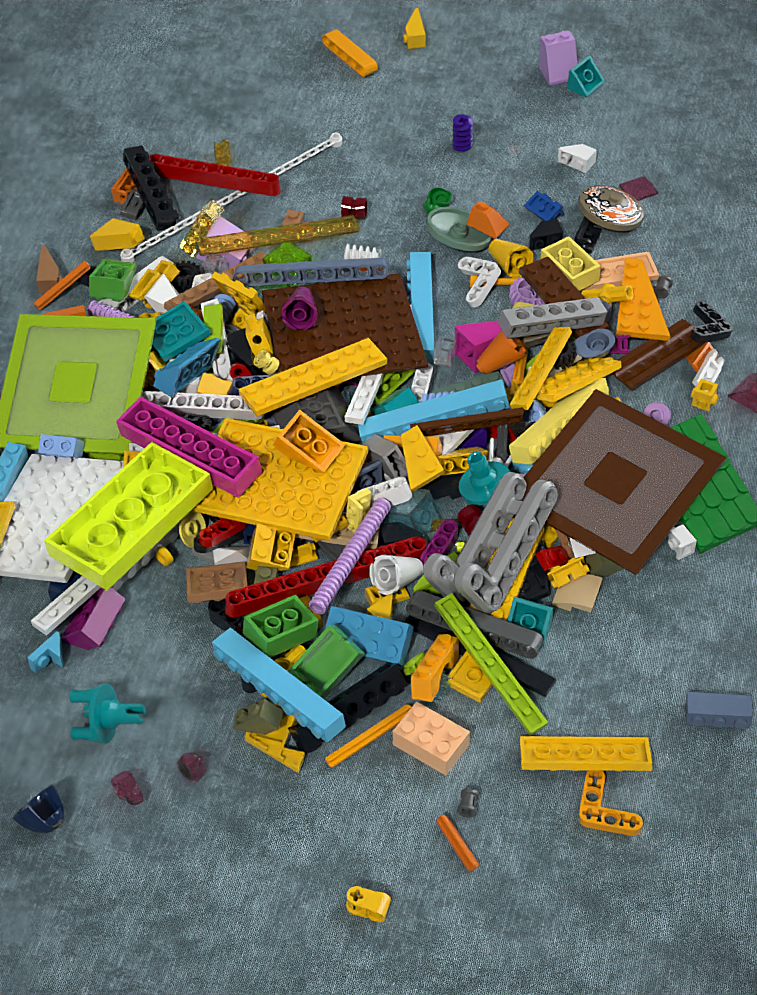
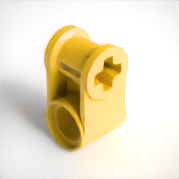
(369, 903)

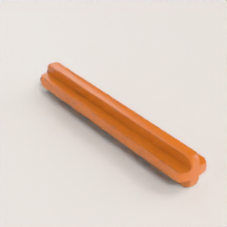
(62, 285)

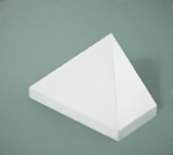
(230, 555)

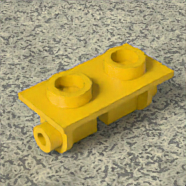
(303, 554)
(574, 567)

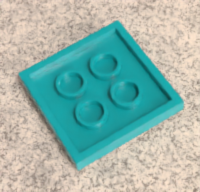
(178, 331)

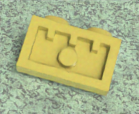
(357, 508)

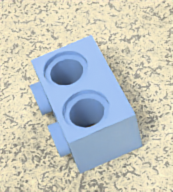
(61, 446)

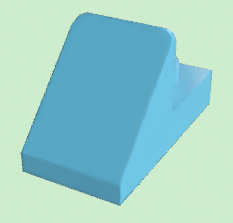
(50, 650)

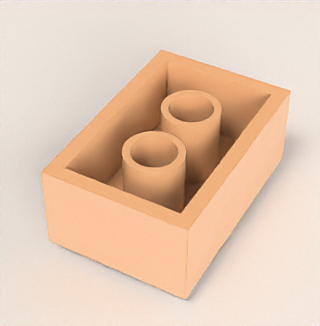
(431, 738)

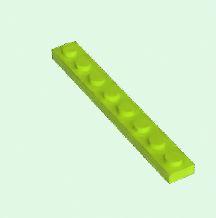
(491, 664)

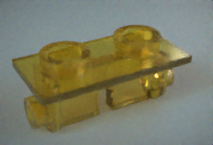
(222, 152)

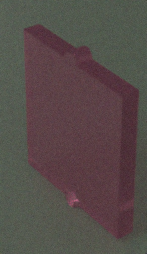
(639, 188)

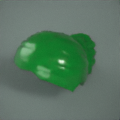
(437, 198)

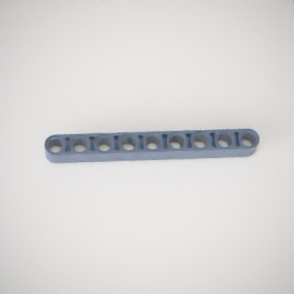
(317, 266)

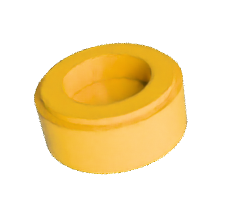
(164, 556)

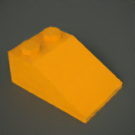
(308, 443)

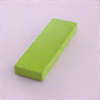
(214, 321)

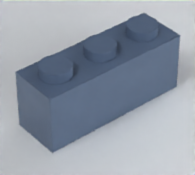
(718, 710)

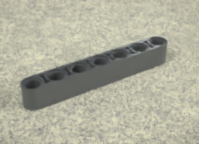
(495, 630)

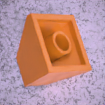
(487, 220)

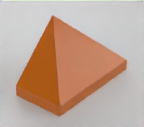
(698, 356)

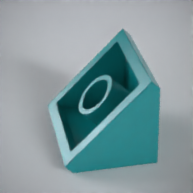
(585, 77)
(398, 399)
(531, 616)

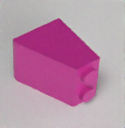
(473, 340)

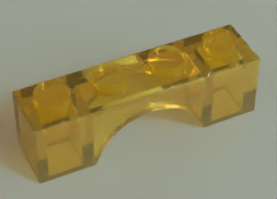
(202, 225)

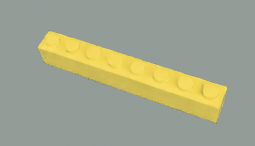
(540, 435)

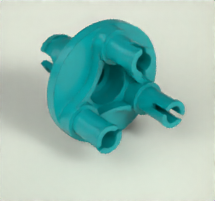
(480, 479)
(104, 713)

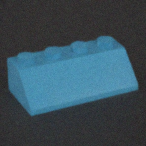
(186, 367)

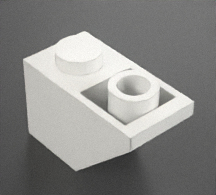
(577, 156)

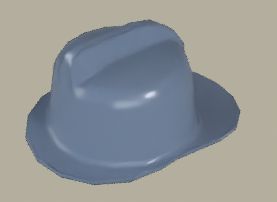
(595, 344)

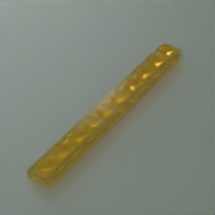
(276, 235)

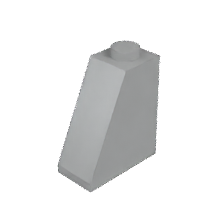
(389, 454)

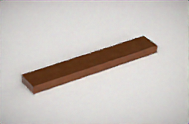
(470, 422)

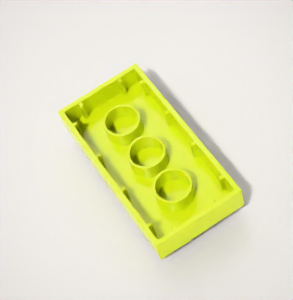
(128, 515)

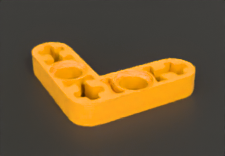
(595, 809)

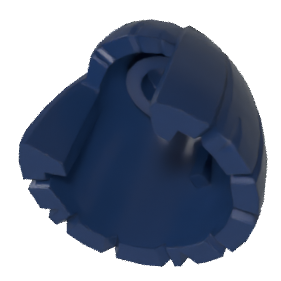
(43, 812)

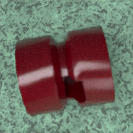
(354, 207)
(468, 517)

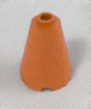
(500, 353)

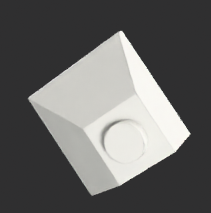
(160, 293)

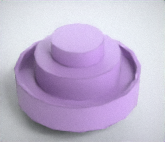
(658, 412)

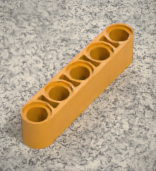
(350, 53)

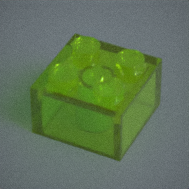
(287, 254)

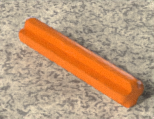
(457, 843)

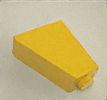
(117, 235)

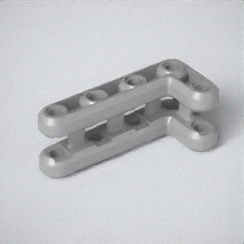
(467, 576)

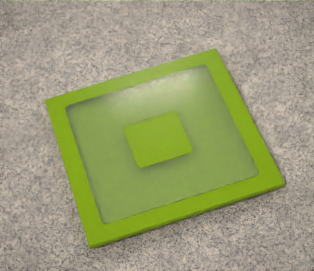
(74, 379)

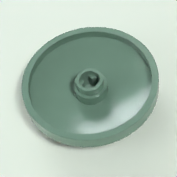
(450, 228)

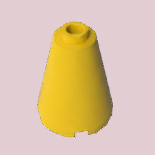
(510, 256)

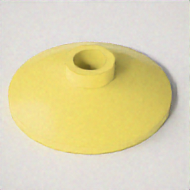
(190, 527)

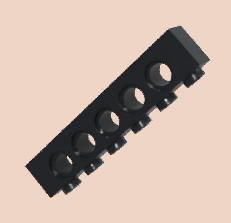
(150, 187)
(393, 685)

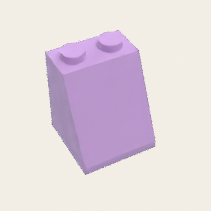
(557, 56)
(225, 227)

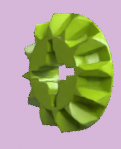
(412, 664)

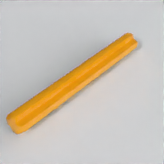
(519, 368)
(367, 737)

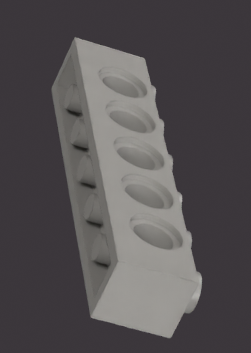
(545, 317)

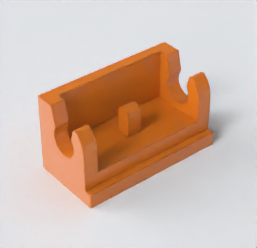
(122, 187)

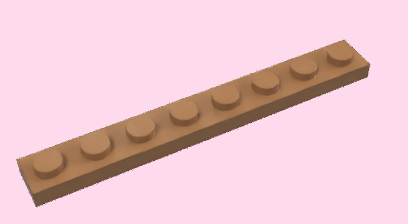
(209, 288)

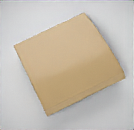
(578, 593)

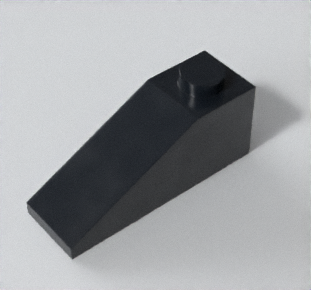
(241, 350)

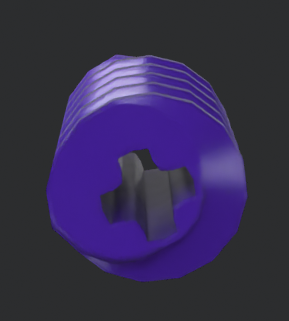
(462, 132)

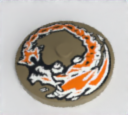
(611, 208)

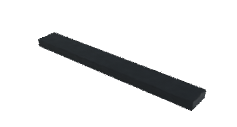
(524, 673)

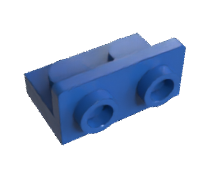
(543, 207)

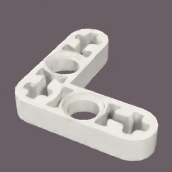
(477, 294)

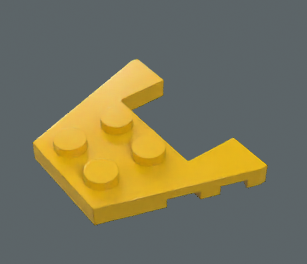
(275, 743)

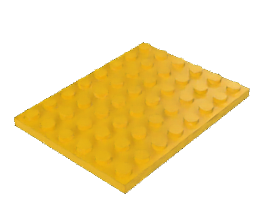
(286, 491)

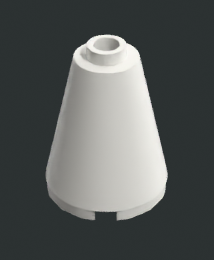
(394, 572)

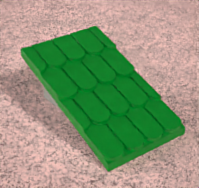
(724, 504)

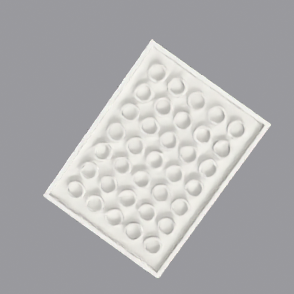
(44, 498)

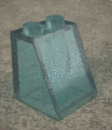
(416, 512)

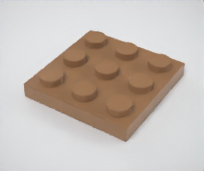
(214, 581)

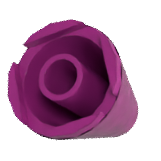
(300, 310)

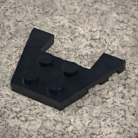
(536, 581)

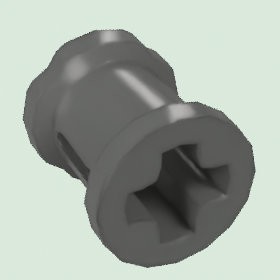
(664, 283)
(468, 803)

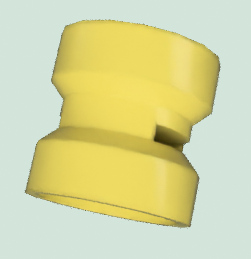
(266, 362)

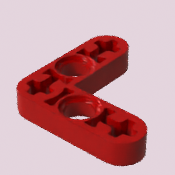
(212, 535)

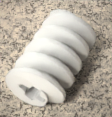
(360, 254)

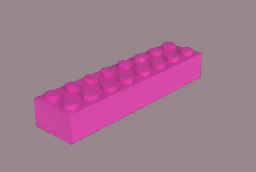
(228, 464)

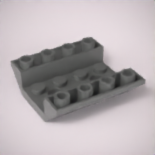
(323, 405)

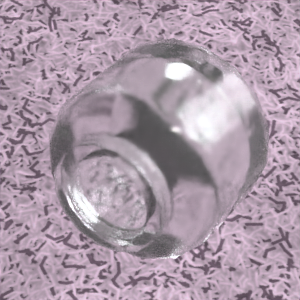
(215, 263)

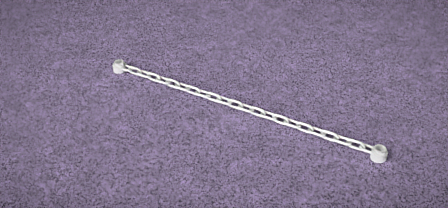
(127, 254)

